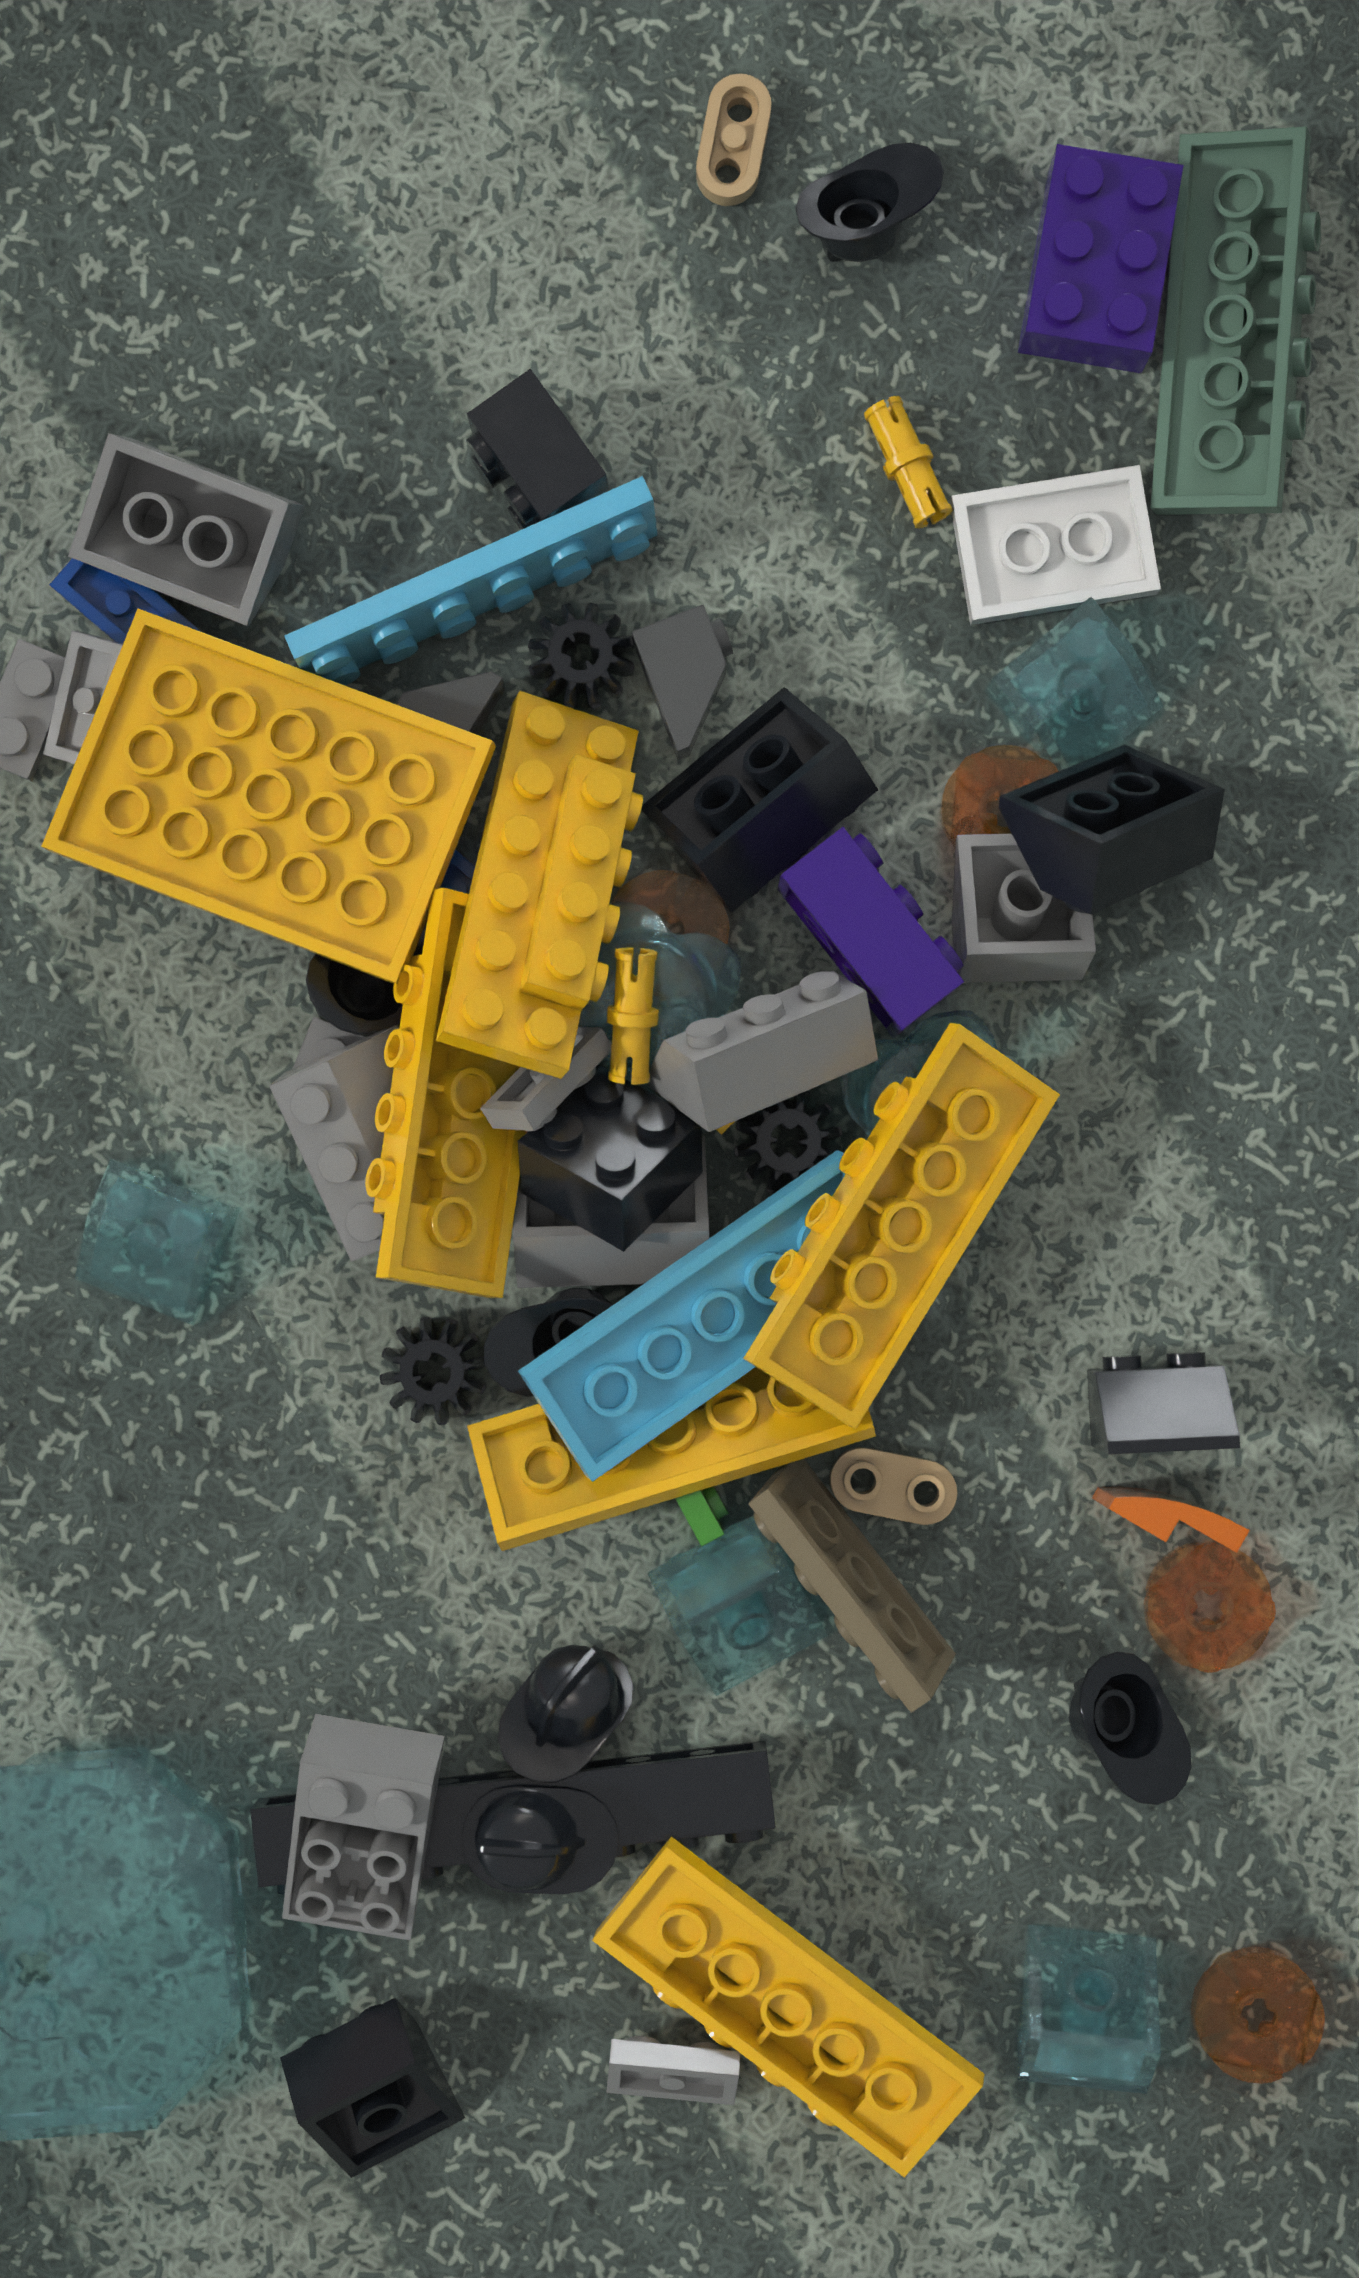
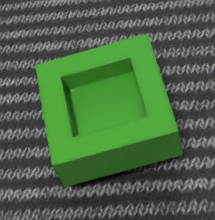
(703, 1513)

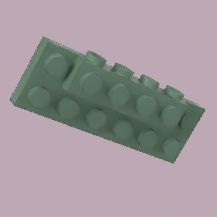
(1235, 323)

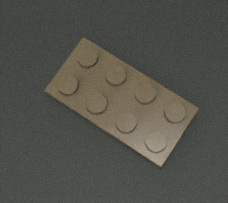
(854, 1582)

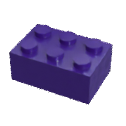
(1100, 258)
(871, 930)

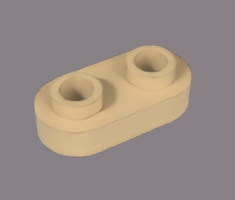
(731, 141)
(893, 1485)

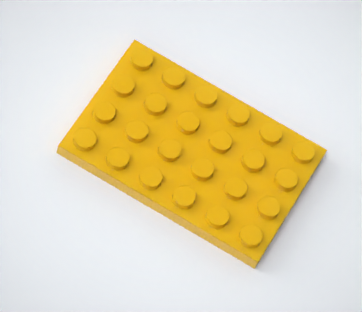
(269, 796)

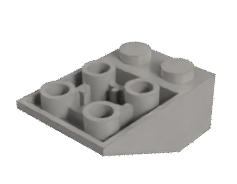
(361, 1826)

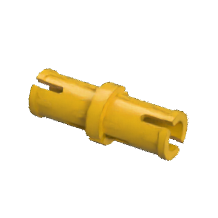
(908, 462)
(632, 1015)

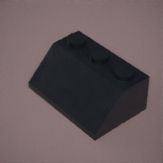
(760, 798)
(1112, 827)

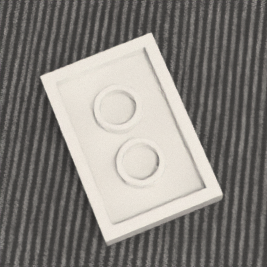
(1055, 544)

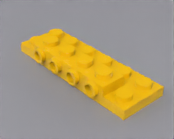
(543, 887)
(442, 1167)
(897, 1222)
(745, 1429)
(788, 2008)

